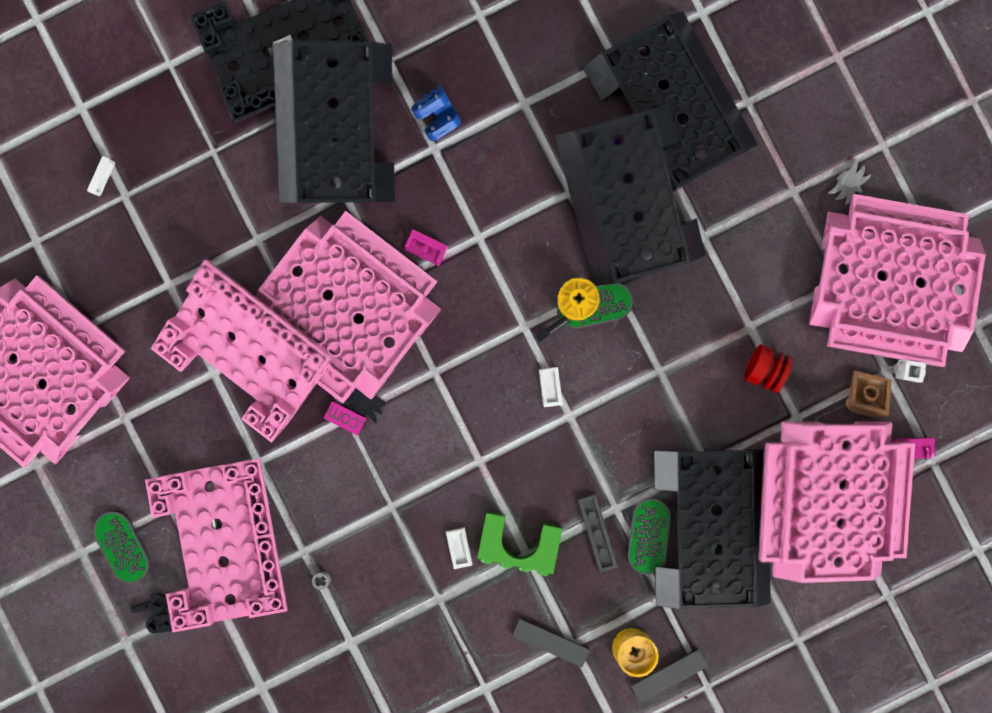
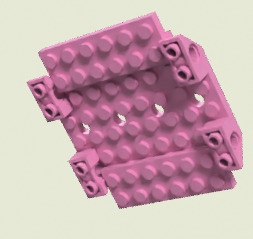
(365, 279)
(894, 314)
(66, 351)
(805, 501)

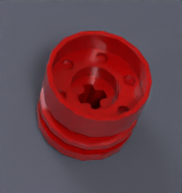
(769, 369)

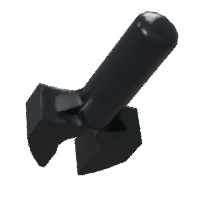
(552, 328)
(150, 604)

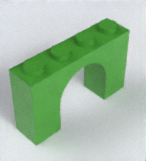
(540, 560)

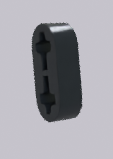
(165, 627)

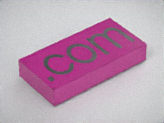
(345, 418)

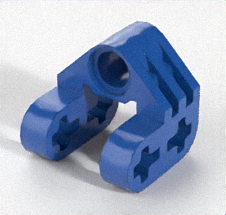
(437, 103)

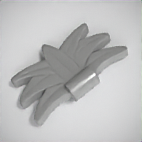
(850, 182)

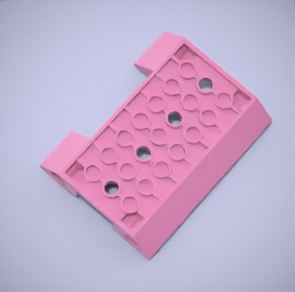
(257, 333)
(244, 539)

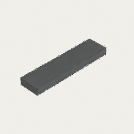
(597, 533)
(550, 642)
(668, 675)

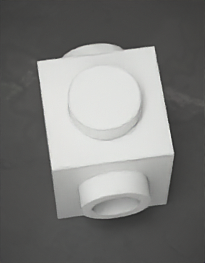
(910, 370)

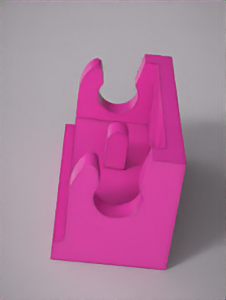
(426, 247)
(923, 446)

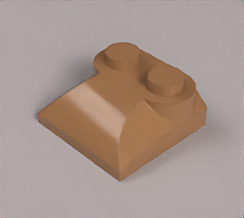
(869, 395)

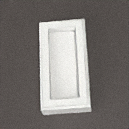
(101, 176)
(550, 387)
(459, 548)

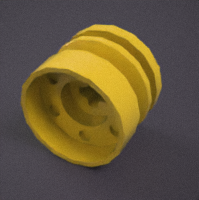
(569, 307)
(638, 662)

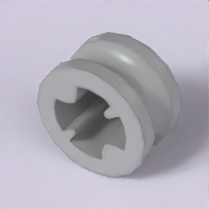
(319, 574)

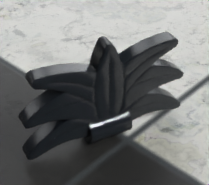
(364, 405)

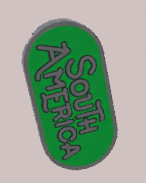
(613, 305)
(649, 535)
(122, 547)

